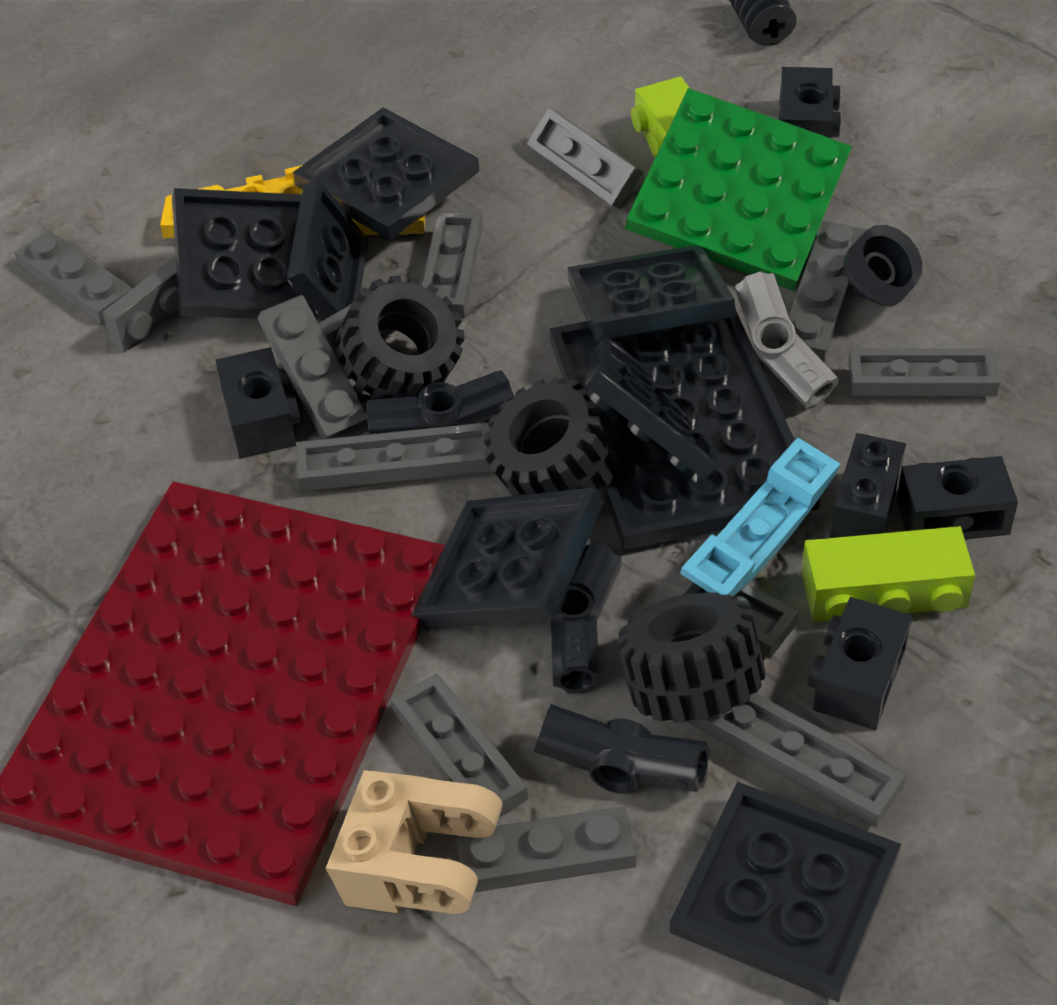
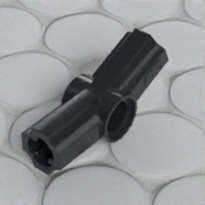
(441, 405)
(575, 624)
(622, 752)

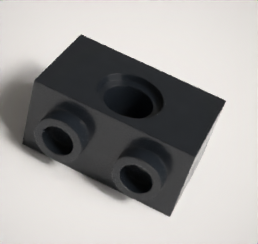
(810, 99)
(257, 402)
(868, 487)
(956, 494)
(861, 688)

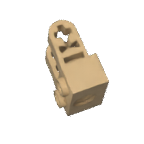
(385, 822)

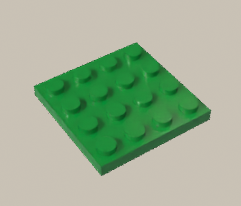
(739, 187)

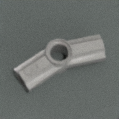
(794, 362)

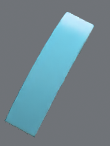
(764, 523)

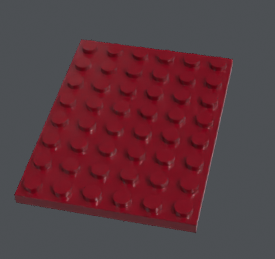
(223, 692)

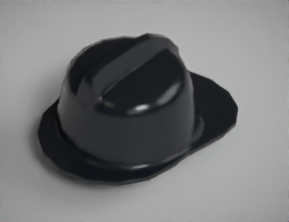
(883, 265)

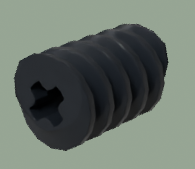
(765, 20)

